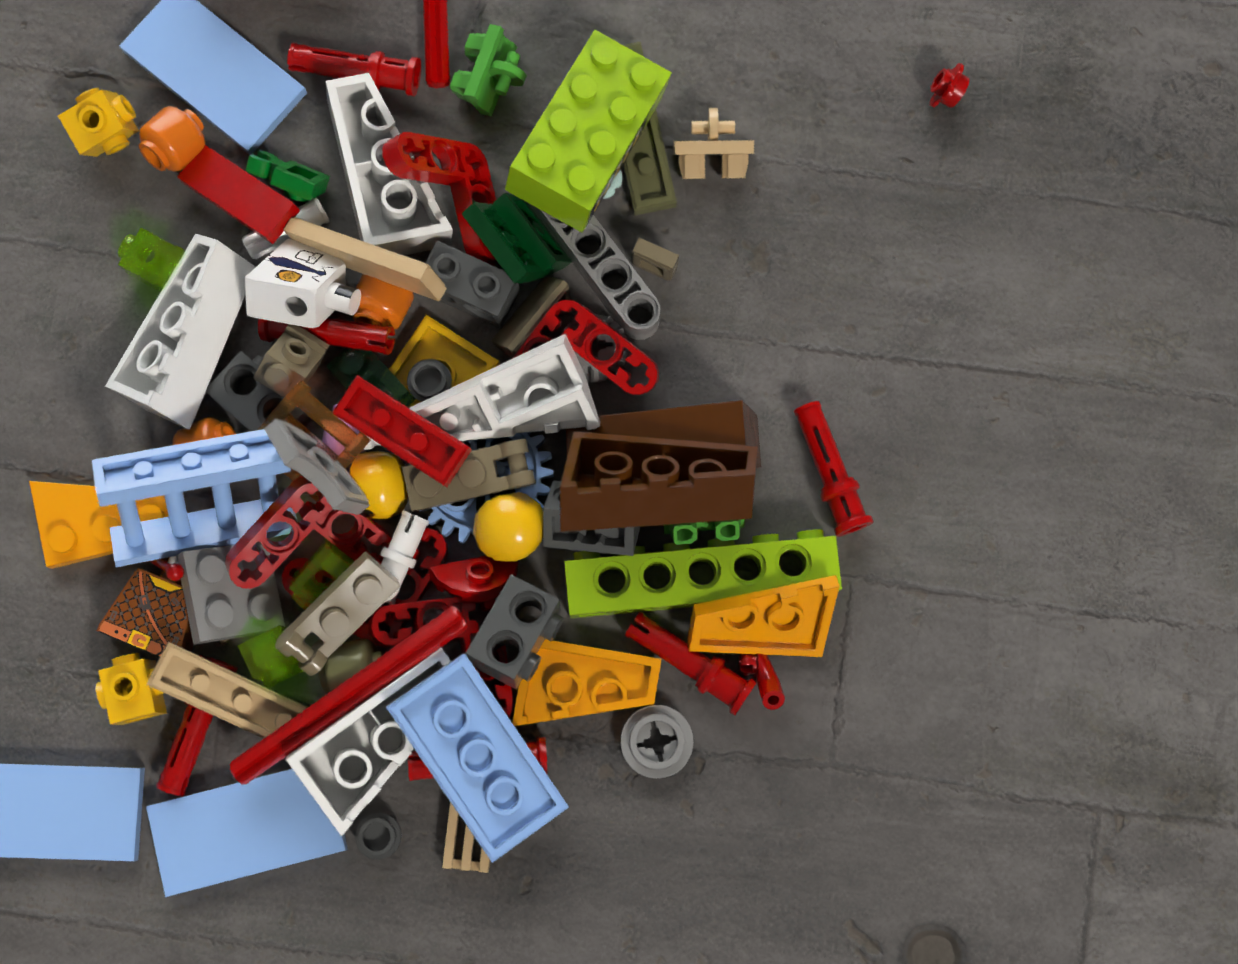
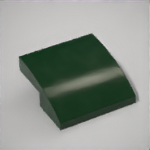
(516, 238)

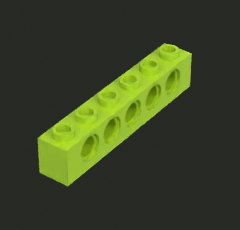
(587, 598)

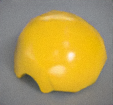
(382, 482)
(509, 527)

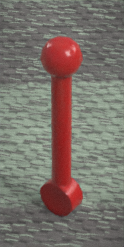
(173, 571)

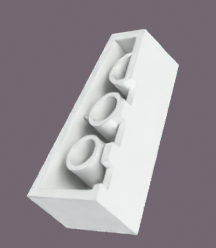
(386, 208)
(184, 333)
(360, 750)

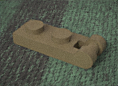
(474, 479)
(337, 613)

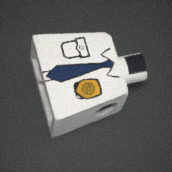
(299, 286)

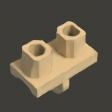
(733, 152)

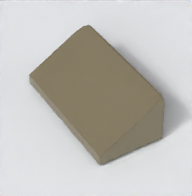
(529, 314)

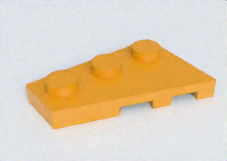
(76, 526)
(767, 622)
(584, 682)

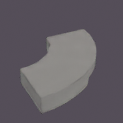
(317, 466)

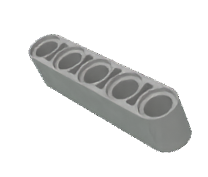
(602, 263)

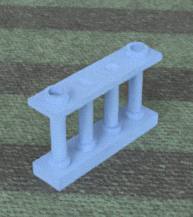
(181, 469)

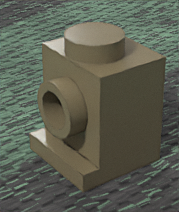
(290, 360)

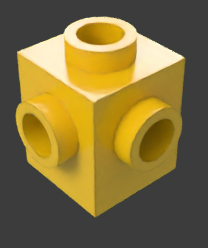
(99, 122)
(126, 691)

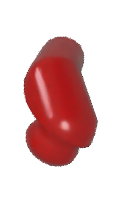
(766, 677)

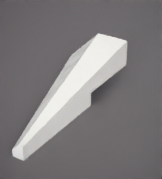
(526, 394)

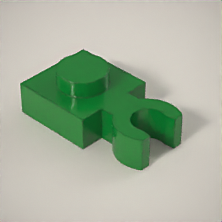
(294, 178)

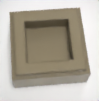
(655, 259)

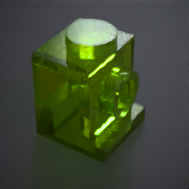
(135, 251)
(327, 558)
(266, 661)

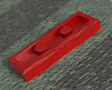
(238, 194)
(402, 431)

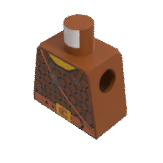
(149, 613)

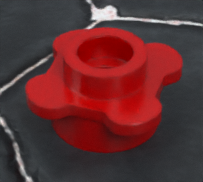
(949, 86)

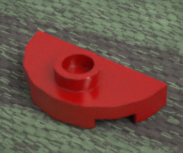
(473, 578)

